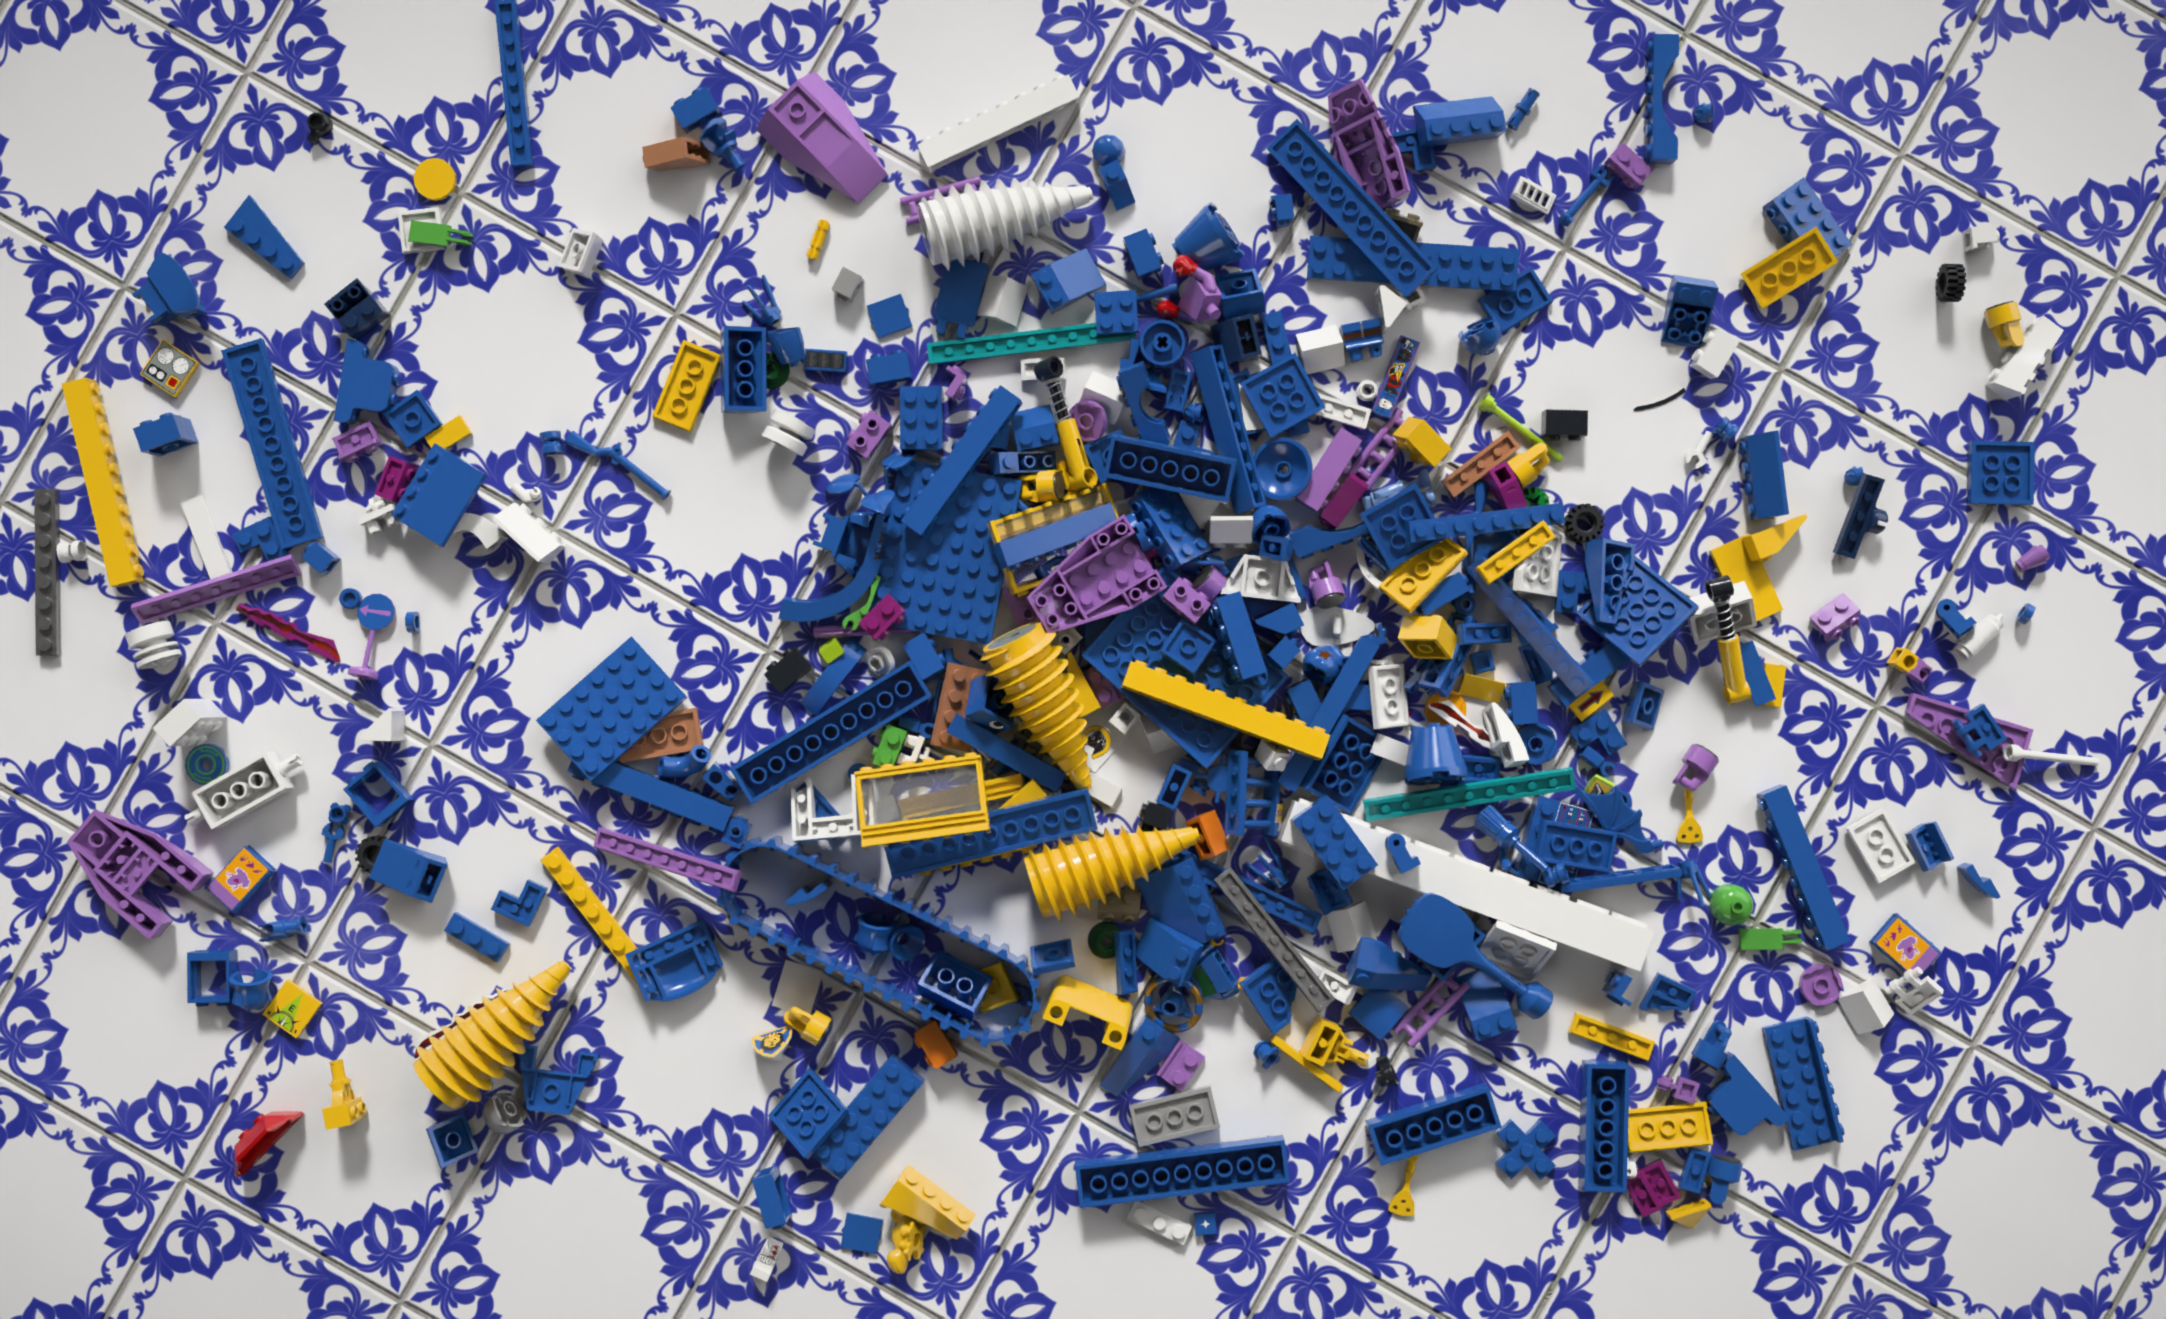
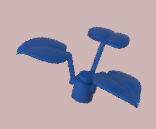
(877, 502)

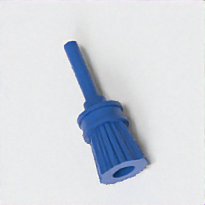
(1505, 834)

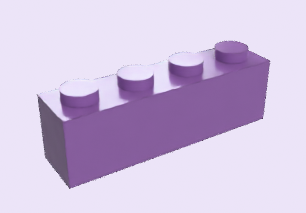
(1328, 470)

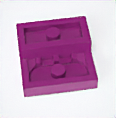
(1652, 1188)

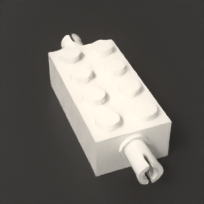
(243, 789)

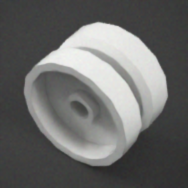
(789, 431)

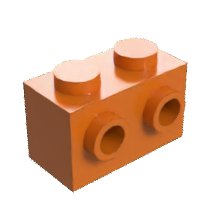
(1211, 833)
(935, 1044)

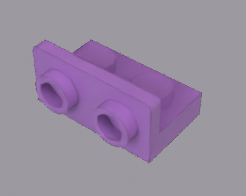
(1628, 166)

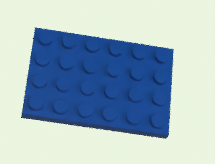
(611, 709)

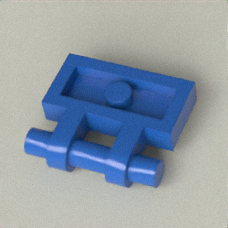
(1985, 728)

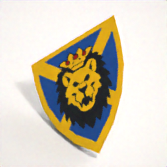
(772, 1043)

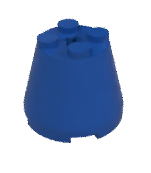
(1208, 240)
(1434, 756)

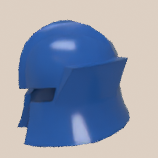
(872, 935)
(252, 995)

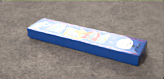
(1395, 377)

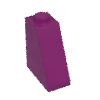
(1342, 501)

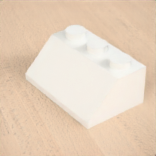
(529, 532)
(1704, 623)

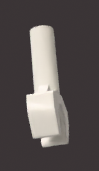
(1698, 453)

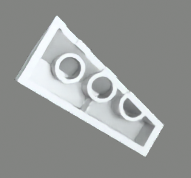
(2021, 361)

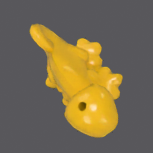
(907, 1241)

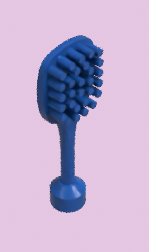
(1445, 936)

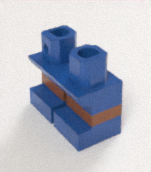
(1362, 336)

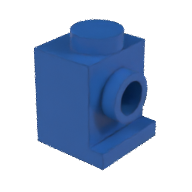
(1282, 209)
(737, 840)

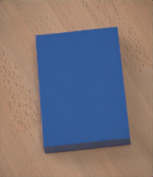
(1514, 307)

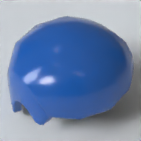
(1108, 149)

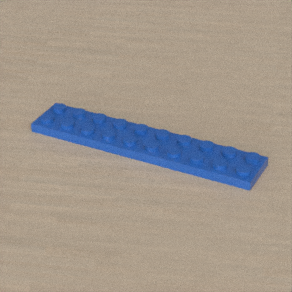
(1352, 208)
(1457, 264)
(272, 443)
(1010, 830)

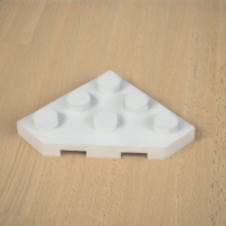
(1540, 570)

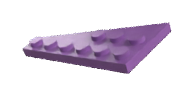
(1938, 719)

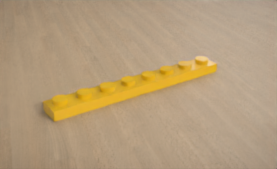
(590, 906)

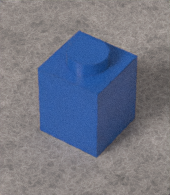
(320, 557)

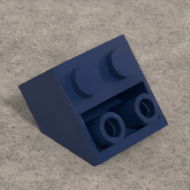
(357, 309)
(1238, 339)

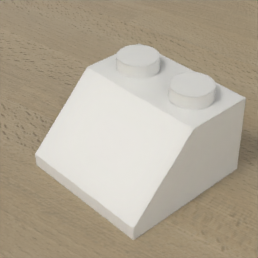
(1230, 530)

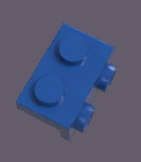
(1929, 845)
(1328, 892)
(1616, 985)

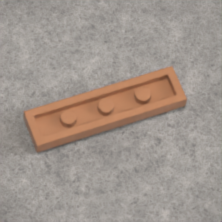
(1480, 464)

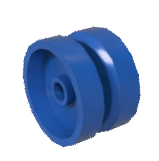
(1164, 332)

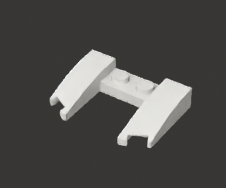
(810, 829)

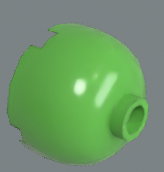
(1731, 904)

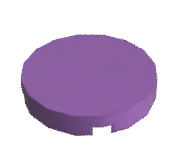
(1090, 419)
(1820, 985)

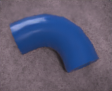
(686, 765)

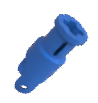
(285, 928)

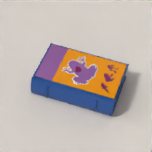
(241, 879)
(1905, 944)

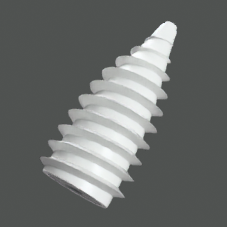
(991, 217)

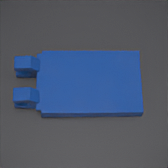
(960, 296)

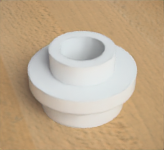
(1367, 384)

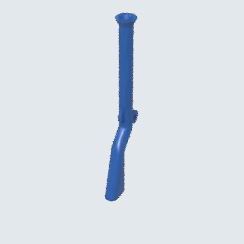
(576, 441)
(1480, 492)

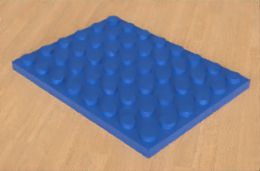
(952, 575)
(1140, 636)

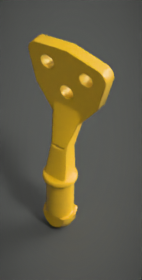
(1689, 821)
(1405, 1193)

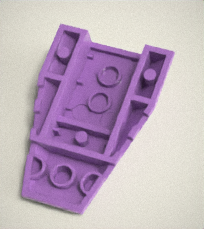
(1366, 145)

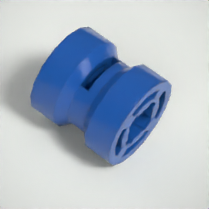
(551, 442)
(1556, 875)

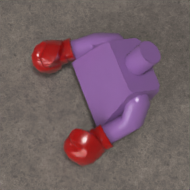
(1199, 297)

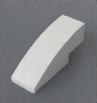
(1504, 736)

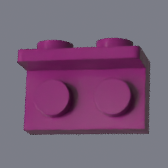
(395, 479)
(883, 617)

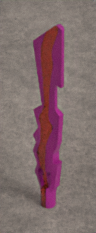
(289, 630)

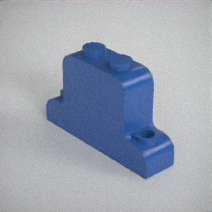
(364, 384)
(1742, 1100)

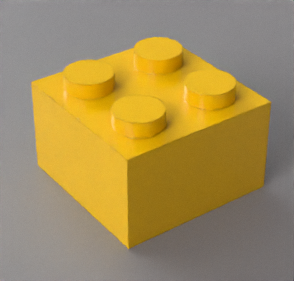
(1421, 442)
(1427, 637)

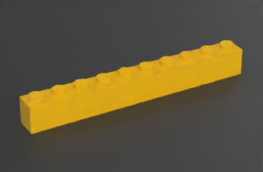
(103, 482)
(1225, 710)

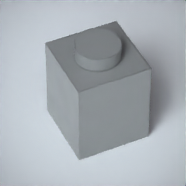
(847, 285)

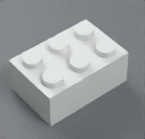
(190, 722)

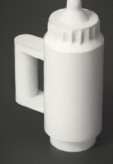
(1979, 636)

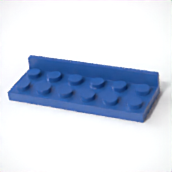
(1803, 1082)

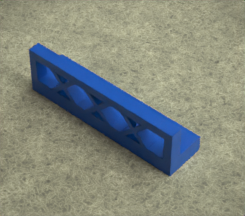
(1450, 668)

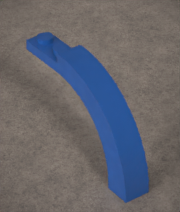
(816, 609)

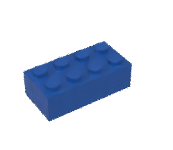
(1237, 637)
(1334, 842)

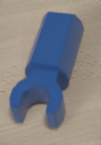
(915, 725)
(1595, 760)

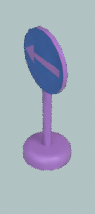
(375, 614)

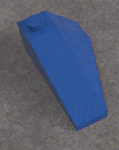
(1381, 968)
(1141, 1053)

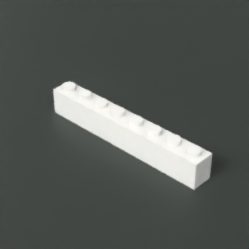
(999, 122)

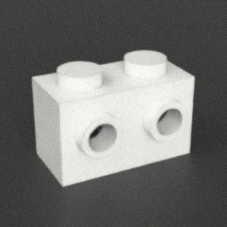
(1714, 353)

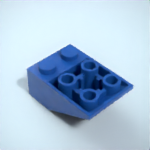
(1688, 310)
(409, 870)

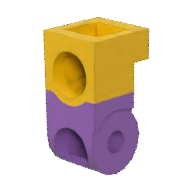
(1909, 664)

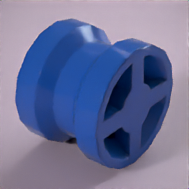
(1725, 429)

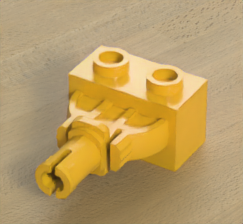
(1327, 1042)
(345, 1107)

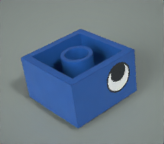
(985, 706)

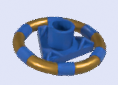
(1173, 1004)

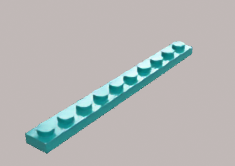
(1020, 343)
(1469, 794)

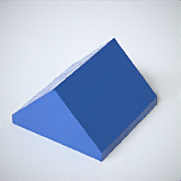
(1643, 705)
(451, 1139)

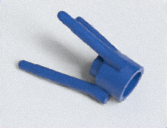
(769, 315)
(1195, 564)
(1691, 870)
(1276, 876)

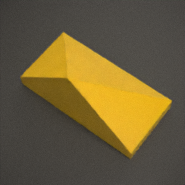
(1689, 1213)

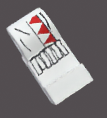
(767, 1258)

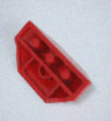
(261, 1138)

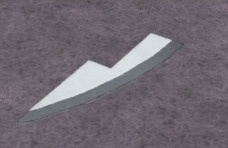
(1658, 399)

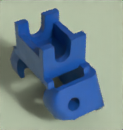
(169, 292)
(848, 539)

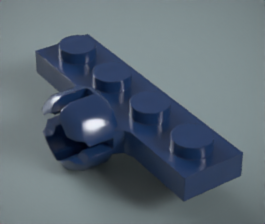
(1861, 516)

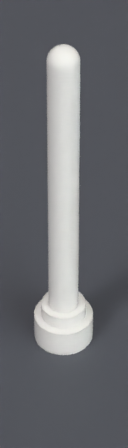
(2015, 753)

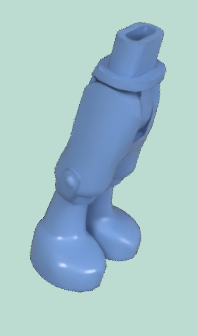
(1422, 481)

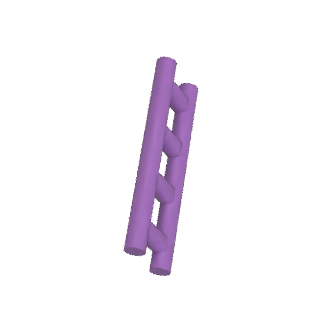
(929, 194)
(1370, 452)
(1417, 1009)

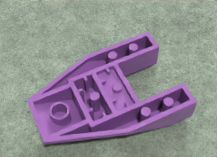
(121, 860)

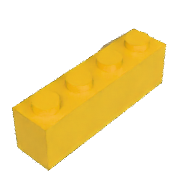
(927, 1204)

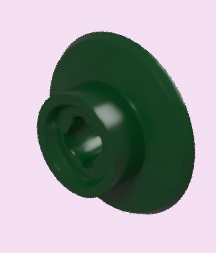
(779, 376)
(1099, 932)

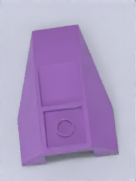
(821, 137)
(1096, 580)

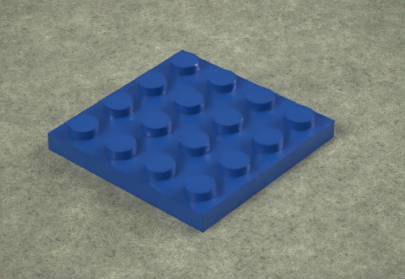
(1648, 615)

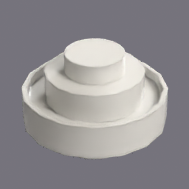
(880, 660)

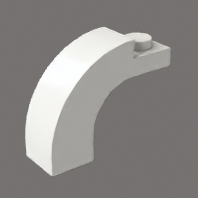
(484, 528)

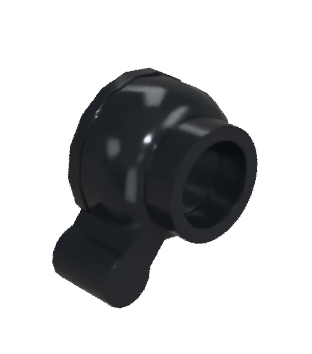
(319, 125)
(1386, 1075)

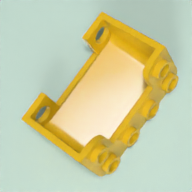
(1094, 1001)

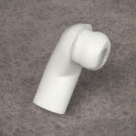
(526, 496)
(1631, 1164)

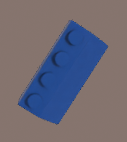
(1458, 121)
(743, 369)
(1763, 476)

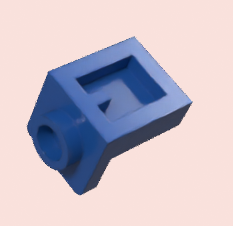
(1381, 636)

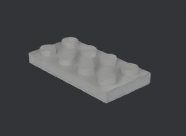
(1174, 1116)

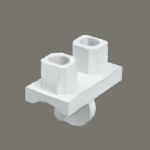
(371, 520)
(917, 744)

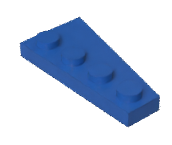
(257, 231)

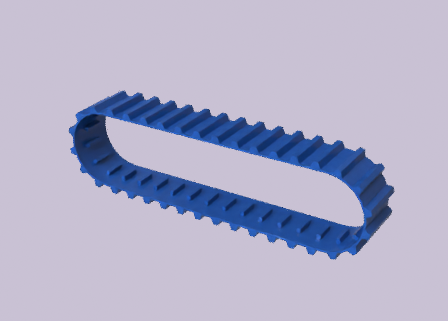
(870, 981)

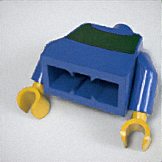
(1213, 974)

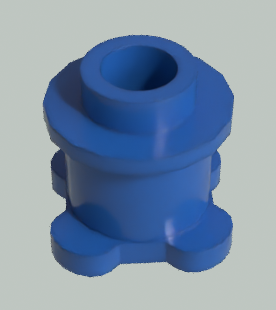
(1457, 603)
(1266, 1054)

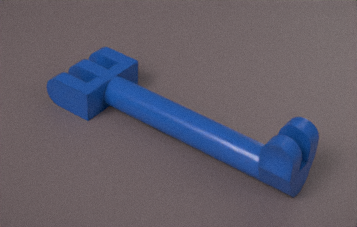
(1567, 217)
(1170, 290)

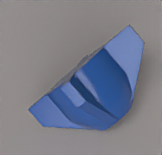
(1216, 778)

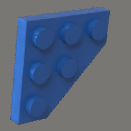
(1271, 994)

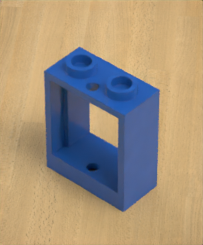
(1446, 591)
(390, 811)
(194, 976)
(772, 1197)

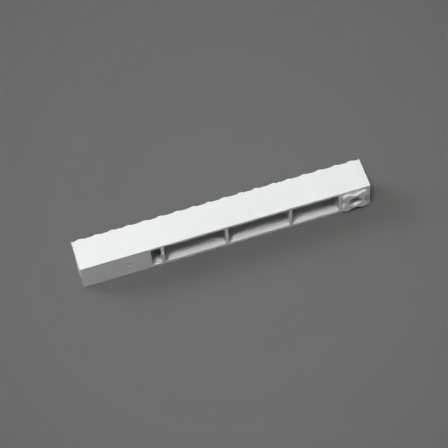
(1496, 894)

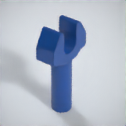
(331, 840)

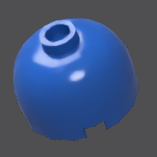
(1482, 336)
(1269, 521)

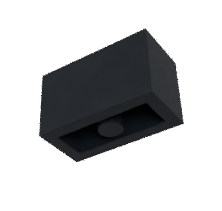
(1564, 424)
(788, 669)
(1155, 814)

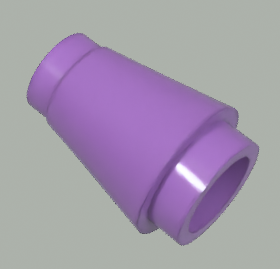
(2034, 557)

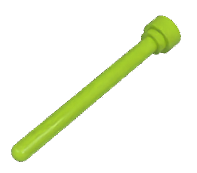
(1489, 405)

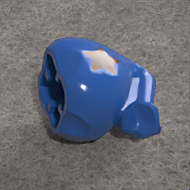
(1323, 664)

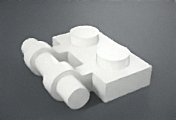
(1916, 996)

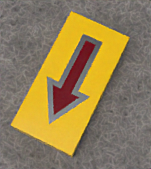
(1591, 701)

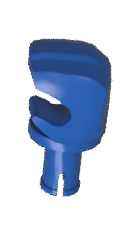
(721, 142)

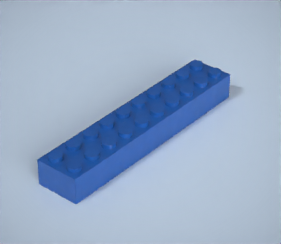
(831, 732)
(1182, 1171)

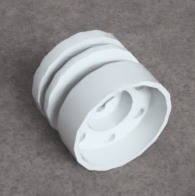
(154, 648)

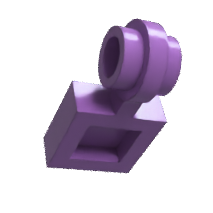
(1683, 1088)

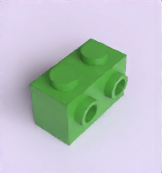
(890, 745)

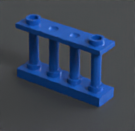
(1236, 796)

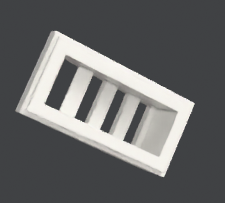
(1515, 195)

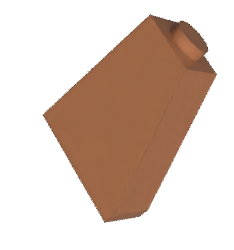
(675, 154)

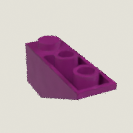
(1505, 487)

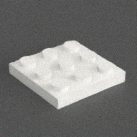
(1516, 950)

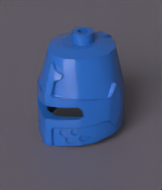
(787, 345)

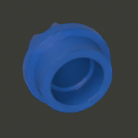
(1704, 113)
(1194, 413)
(1853, 476)

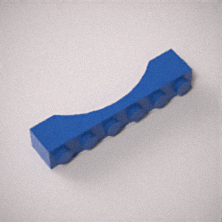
(1661, 140)
(1312, 539)

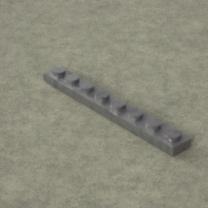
(47, 572)
(1274, 939)

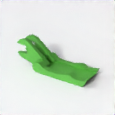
(436, 234)
(858, 615)
(1765, 938)

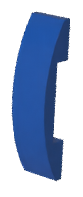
(833, 677)

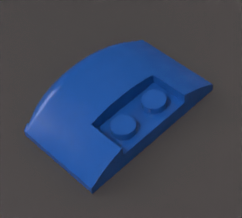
(675, 963)

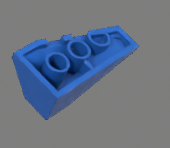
(1607, 571)

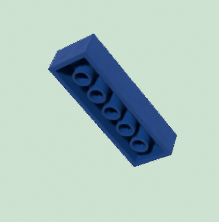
(1170, 468)
(869, 1115)
(1433, 1124)
(1604, 1126)

